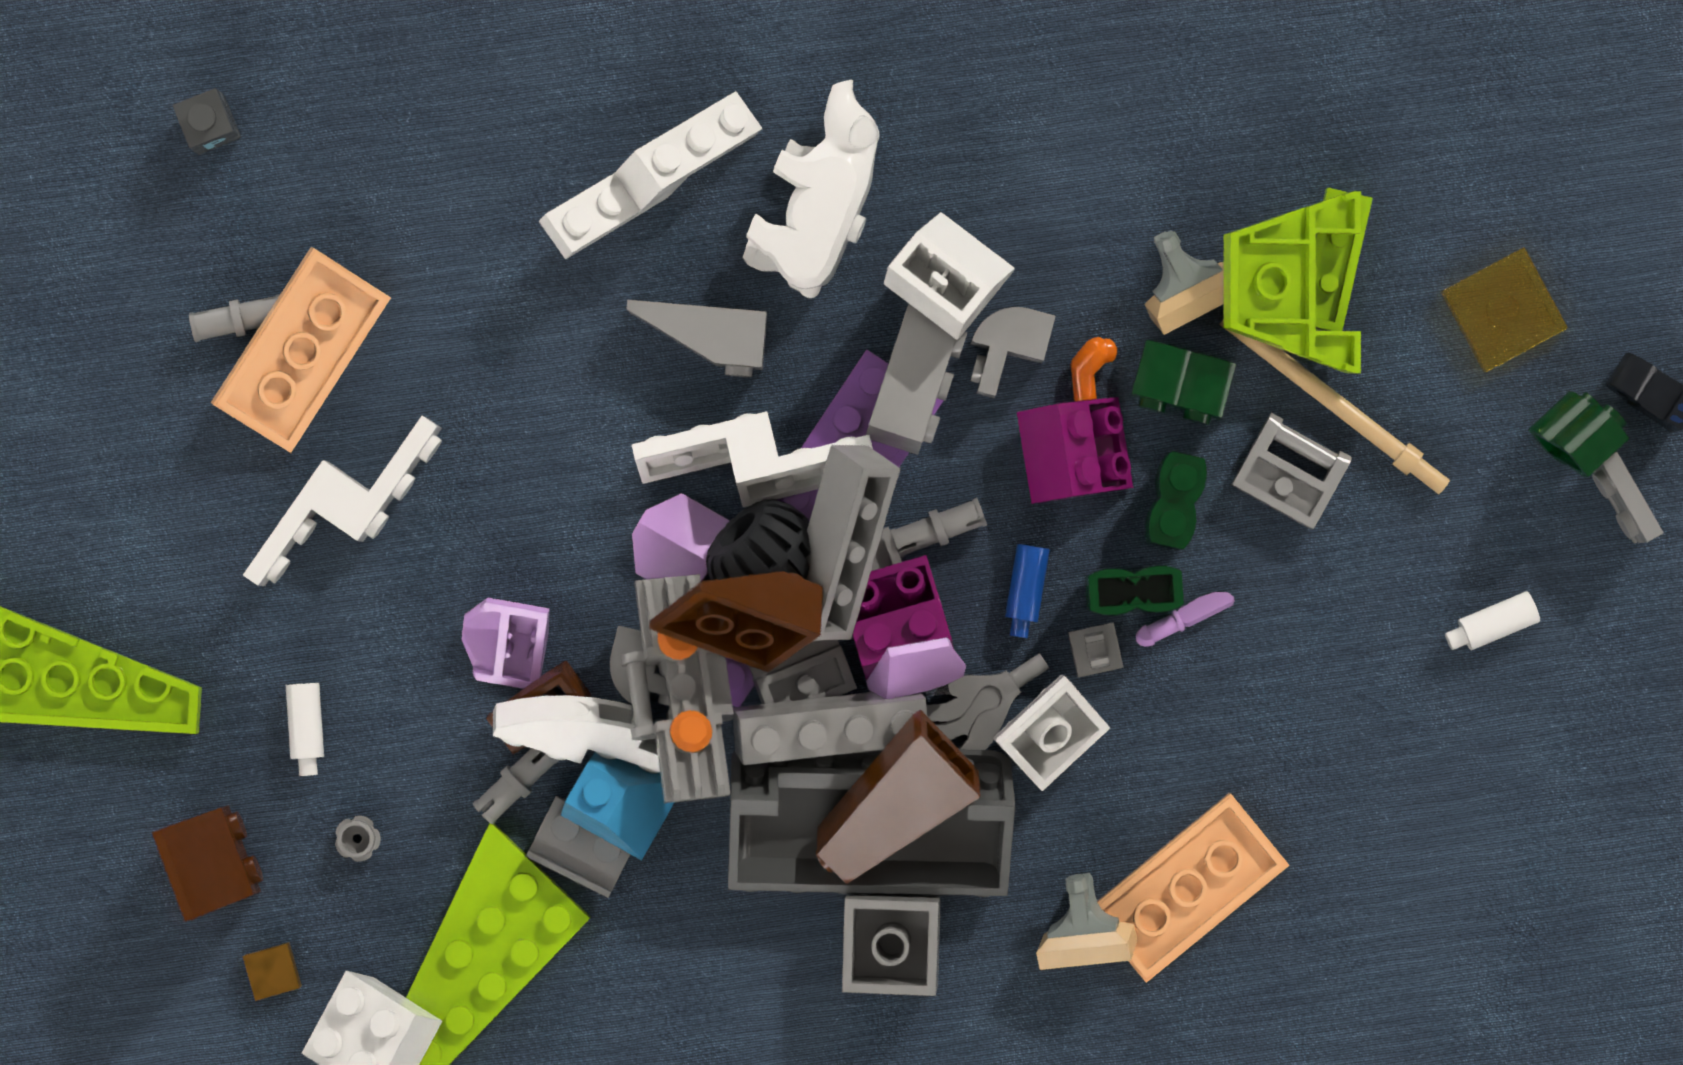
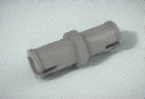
(230, 319)
(938, 527)
(513, 784)

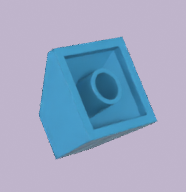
(618, 804)

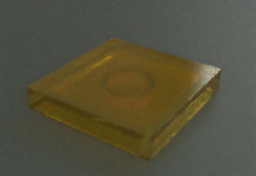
(1504, 310)

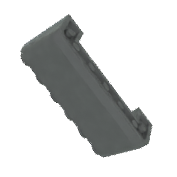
(784, 802)

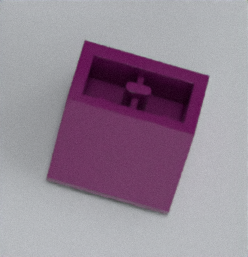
(1074, 449)
(898, 610)

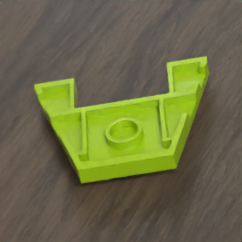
(1273, 282)

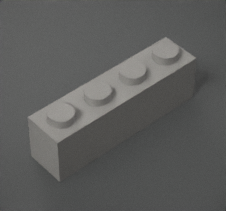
(914, 383)
(847, 532)
(820, 726)

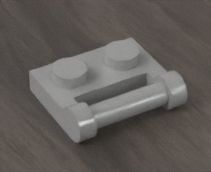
(1285, 485)

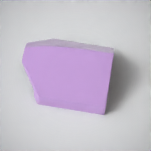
(675, 538)
(506, 641)
(915, 669)

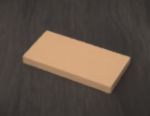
(300, 350)
(1193, 884)

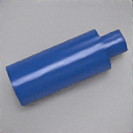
(1026, 588)

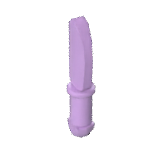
(1185, 617)

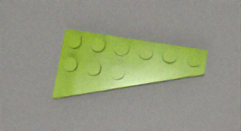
(75, 683)
(491, 943)

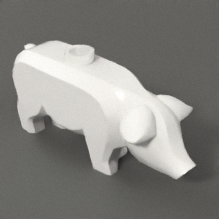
(826, 201)

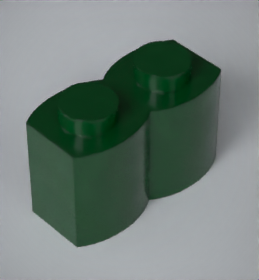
(1182, 381)
(1580, 432)
(1173, 514)
(1122, 591)

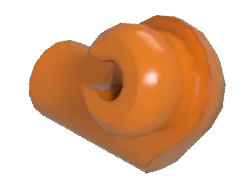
(1086, 363)

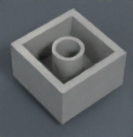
(891, 944)

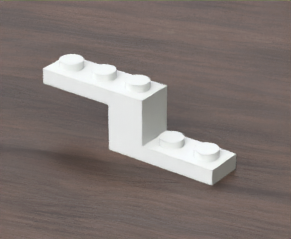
(650, 175)
(750, 449)
(344, 503)

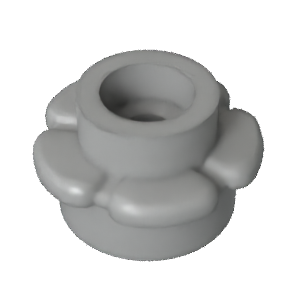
(357, 851)

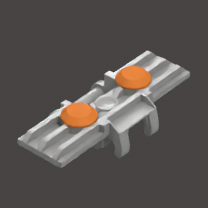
(699, 700)

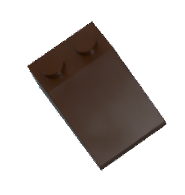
(747, 617)
(208, 862)

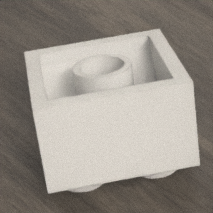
(1051, 732)

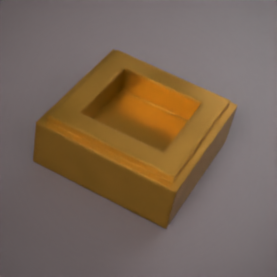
(272, 971)

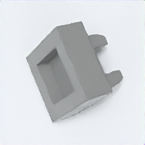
(1095, 649)

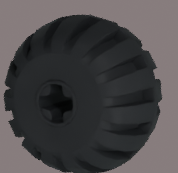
(761, 541)

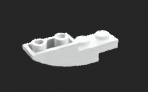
(571, 725)

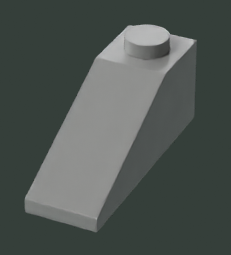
(717, 334)

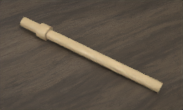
(1406, 457)

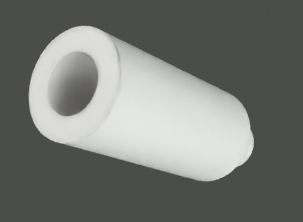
(1494, 622)
(305, 726)

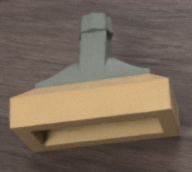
(1186, 288)
(1085, 932)

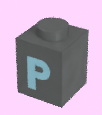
(206, 121)

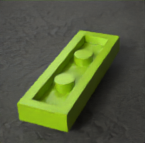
(1336, 269)

